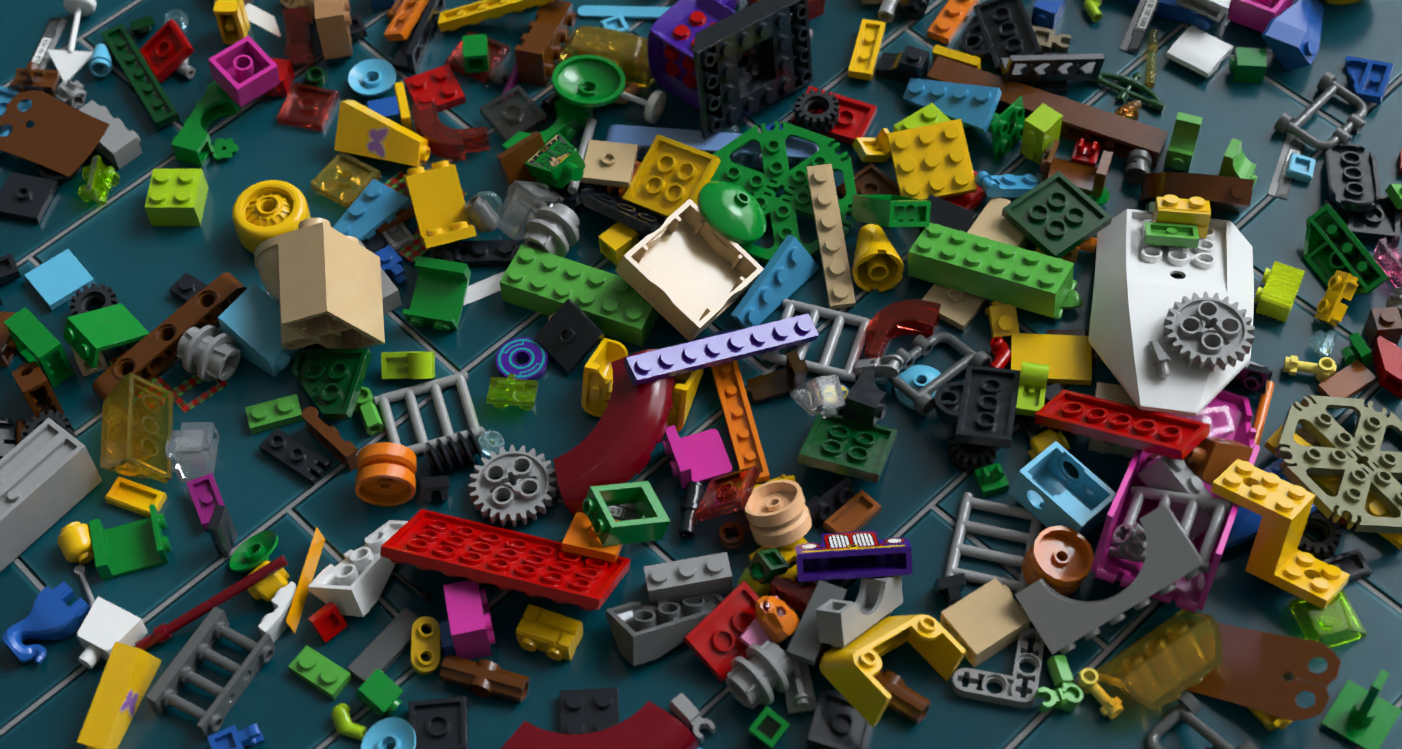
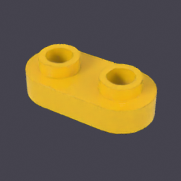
(425, 644)

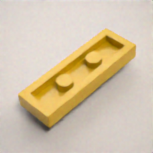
(866, 49)

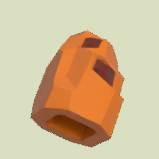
(775, 618)

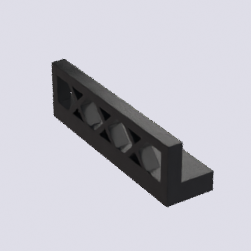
(415, 46)
(1051, 67)

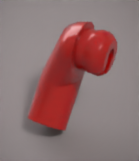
(1000, 352)

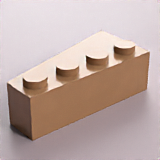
(333, 27)

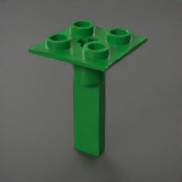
(1007, 128)
(1362, 714)

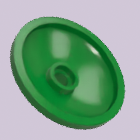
(588, 81)
(732, 211)

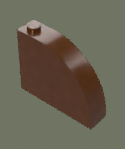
(1222, 192)

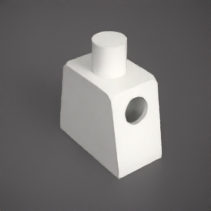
(103, 627)

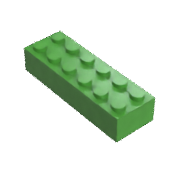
(990, 269)
(547, 280)

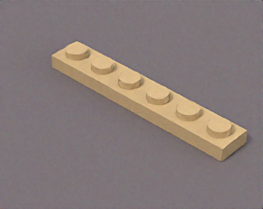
(830, 236)

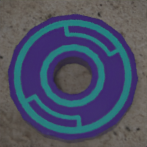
(522, 348)

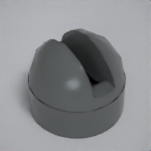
(499, 74)

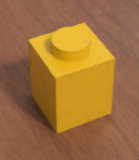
(617, 242)

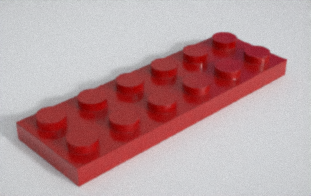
(1122, 424)

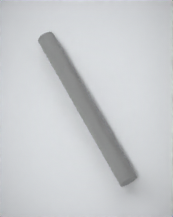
(587, 135)

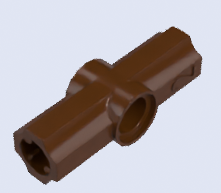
(484, 678)
(903, 699)

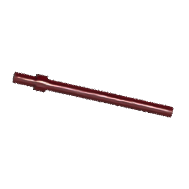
(164, 631)

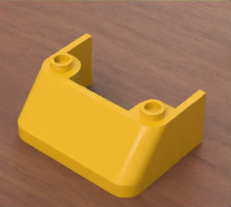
(853, 666)

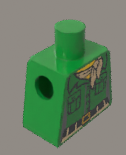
(556, 163)

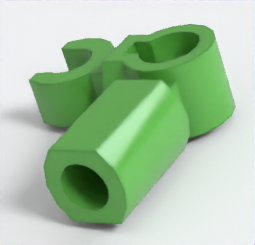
(368, 412)
(1066, 693)

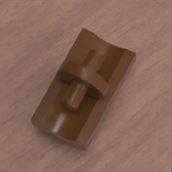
(36, 79)

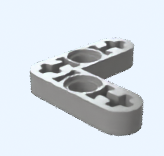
(1010, 684)

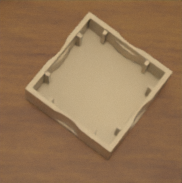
(688, 271)

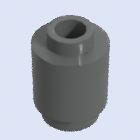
(481, 214)

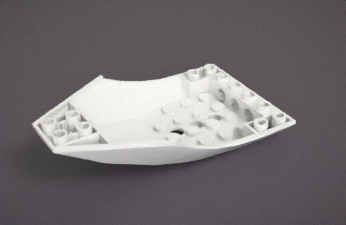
(1134, 296)

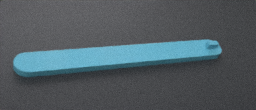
(627, 12)

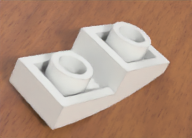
(275, 622)

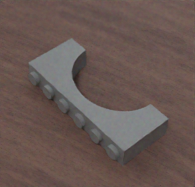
(1167, 559)

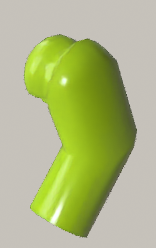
(1092, 9)

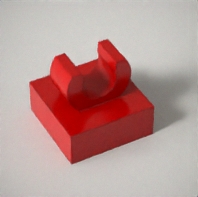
(1086, 152)
(328, 622)

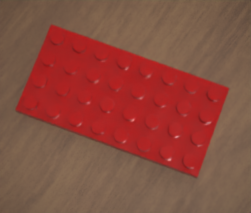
(504, 559)

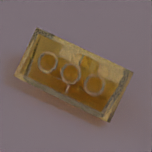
(622, 48)
(136, 429)
(1166, 660)

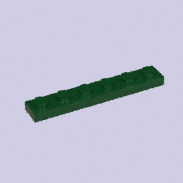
(140, 76)

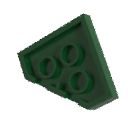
(332, 378)

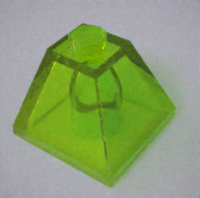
(1331, 625)

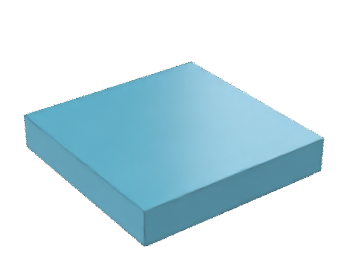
(59, 279)

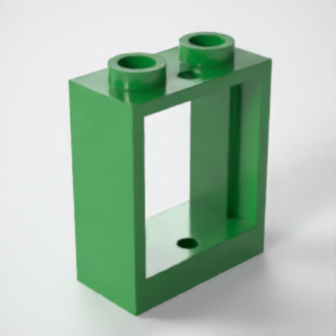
(891, 210)
(39, 345)
(652, 516)

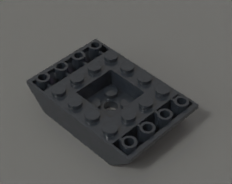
(774, 62)

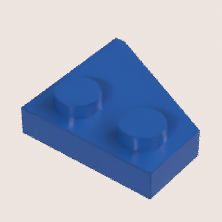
(1368, 78)

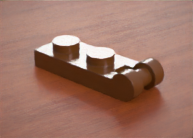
(330, 438)

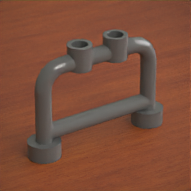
(1341, 135)
(923, 346)
(1186, 712)

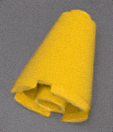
(876, 260)

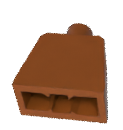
(1215, 456)

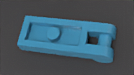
(1005, 185)

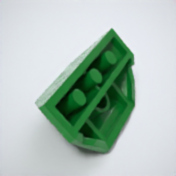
(1334, 247)

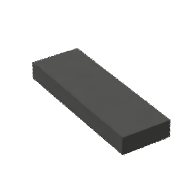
(805, 642)
(386, 647)

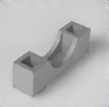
(845, 620)

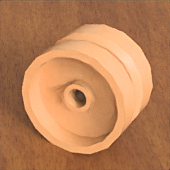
(778, 513)

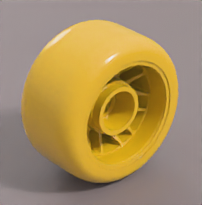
(268, 211)

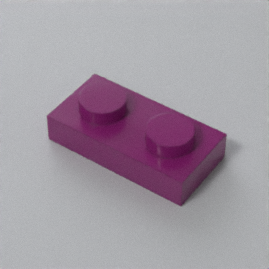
(205, 497)

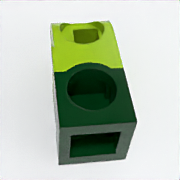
(763, 569)

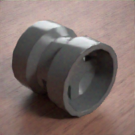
(1137, 162)

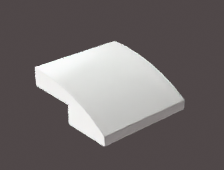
(1199, 51)

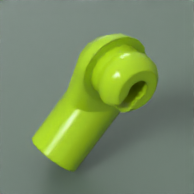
(344, 725)

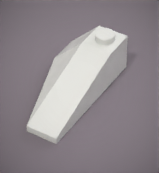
(360, 577)

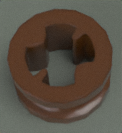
(727, 529)

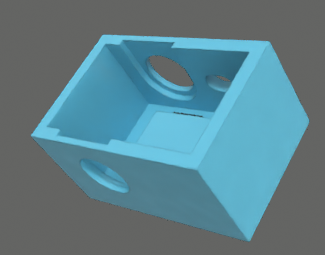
(1057, 497)

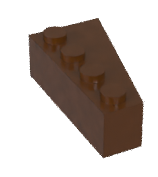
(544, 42)

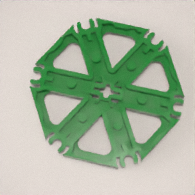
(777, 176)

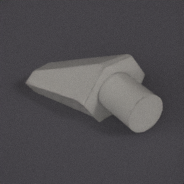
(1159, 358)

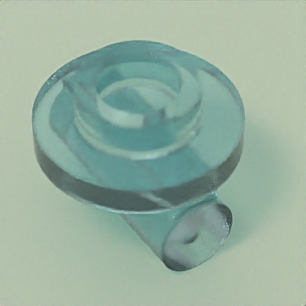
(1322, 342)

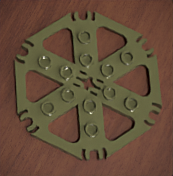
(1341, 458)

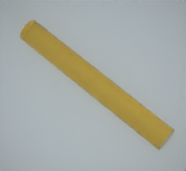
(1151, 58)

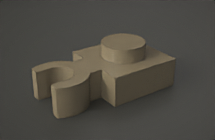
(1048, 40)

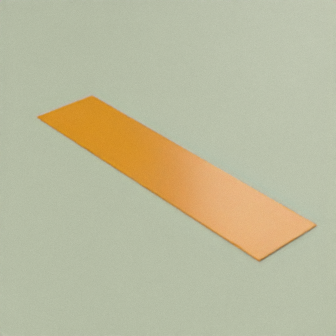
(305, 580)

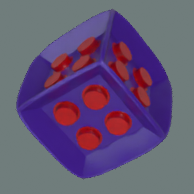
(672, 45)

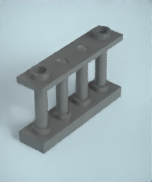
(192, 654)

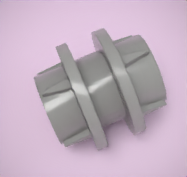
(553, 229)
(208, 353)
(754, 679)

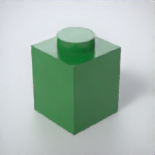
(476, 53)
(1248, 65)
(380, 694)
(768, 727)

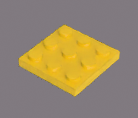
(932, 161)
(670, 176)

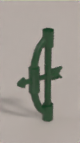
(1131, 83)

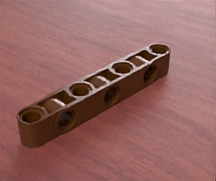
(160, 345)

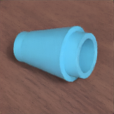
(100, 61)

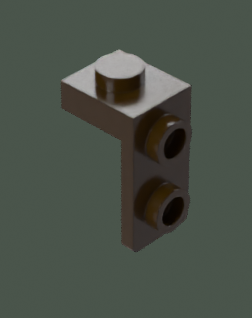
(781, 381)

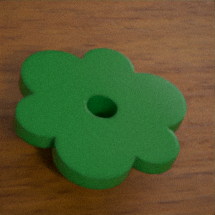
(224, 148)

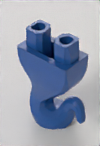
(47, 621)

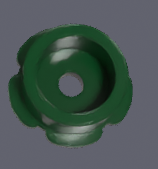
(315, 77)

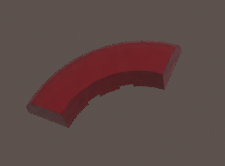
(620, 440)
(646, 729)

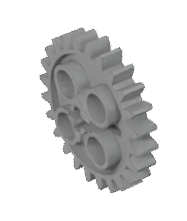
(1208, 331)
(513, 485)

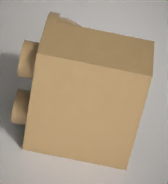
(323, 287)

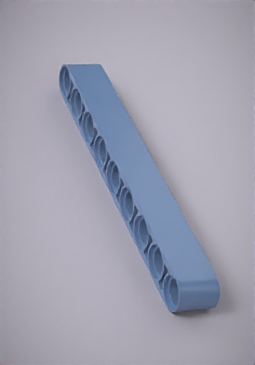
(747, 156)

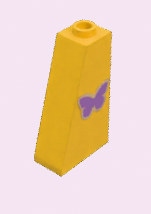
(375, 136)
(118, 696)

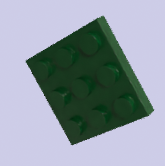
(1056, 215)
(848, 447)

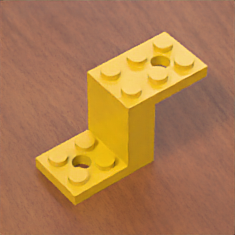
(438, 204)
(1283, 521)

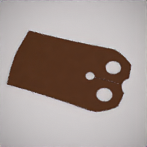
(60, 133)
(1255, 670)

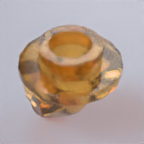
(1129, 110)

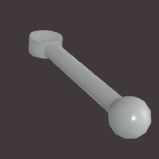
(80, 571)

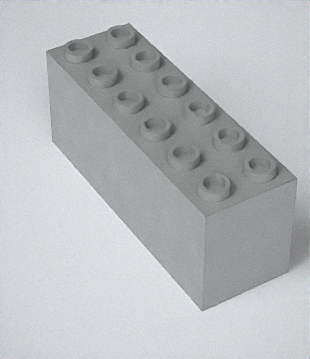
(40, 485)

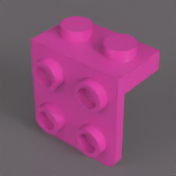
(696, 455)

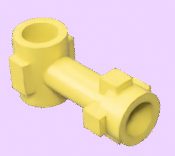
(1322, 370)
(1088, 684)

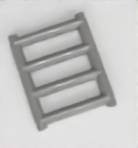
(839, 319)
(435, 388)
(1193, 502)
(963, 525)

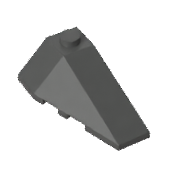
(654, 630)

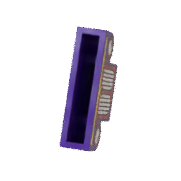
(853, 556)

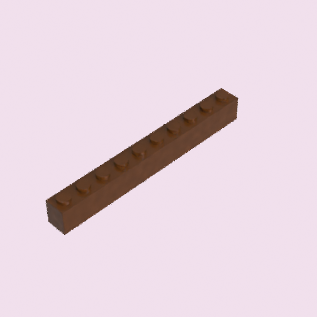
(1079, 120)

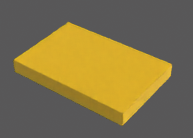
(1066, 355)

